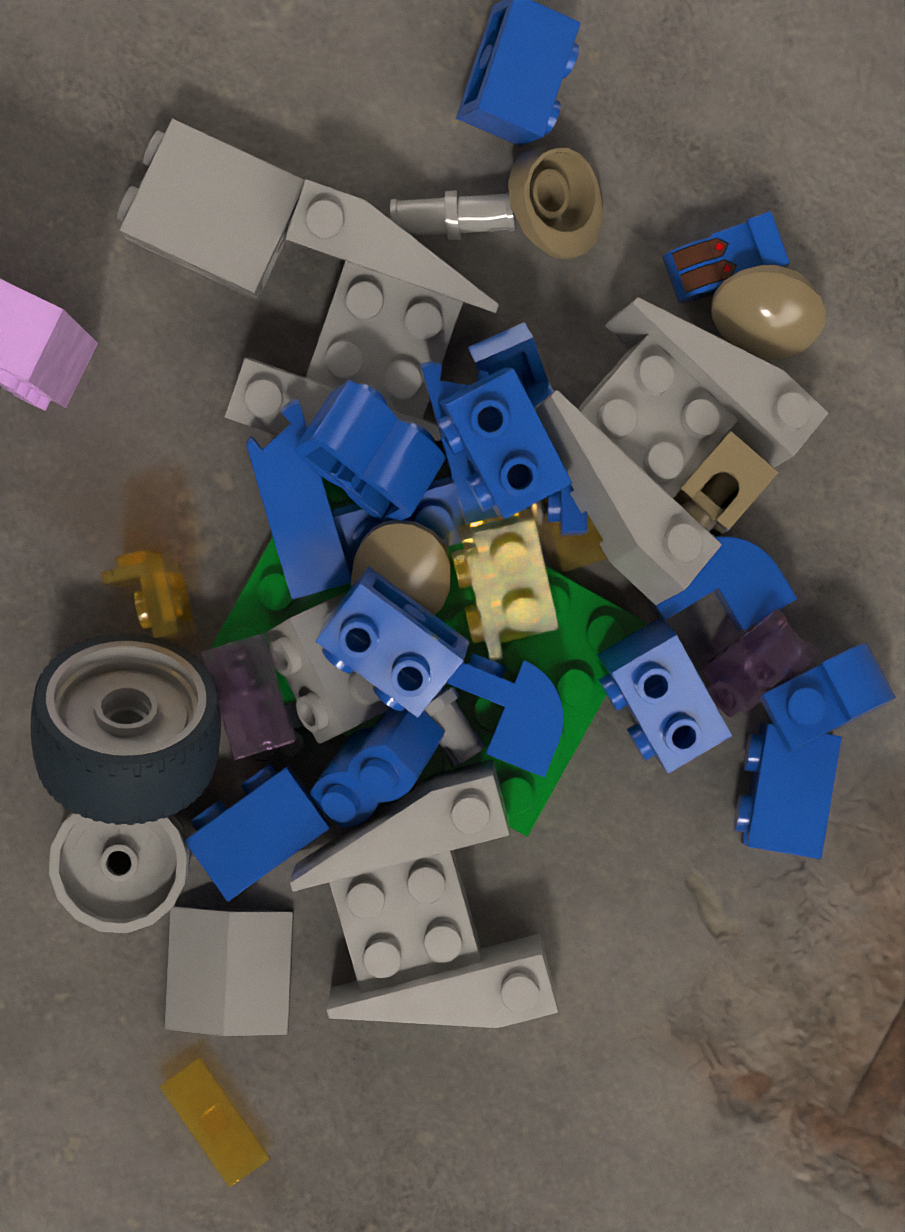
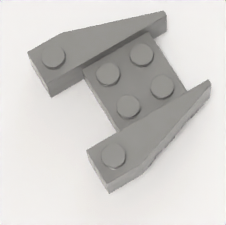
(384, 320)
(656, 426)
(412, 917)

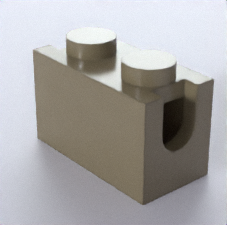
(735, 478)

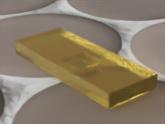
(215, 1122)

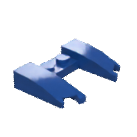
(320, 542)

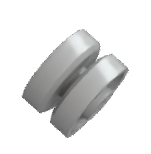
(115, 898)

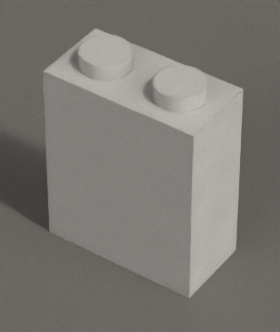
(211, 208)

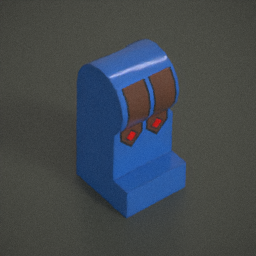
(703, 265)

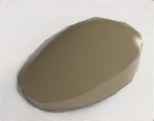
(556, 200)
(769, 311)
(409, 559)

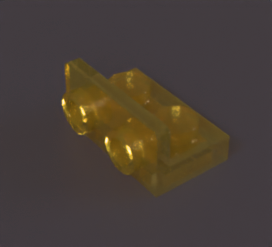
(507, 580)
(164, 596)

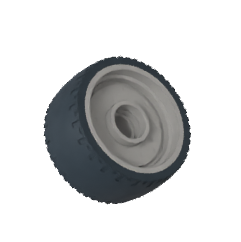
(125, 728)

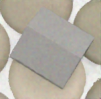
(229, 971)

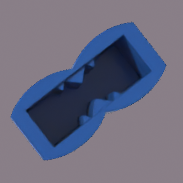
(370, 452)
(376, 766)

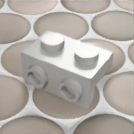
(325, 695)

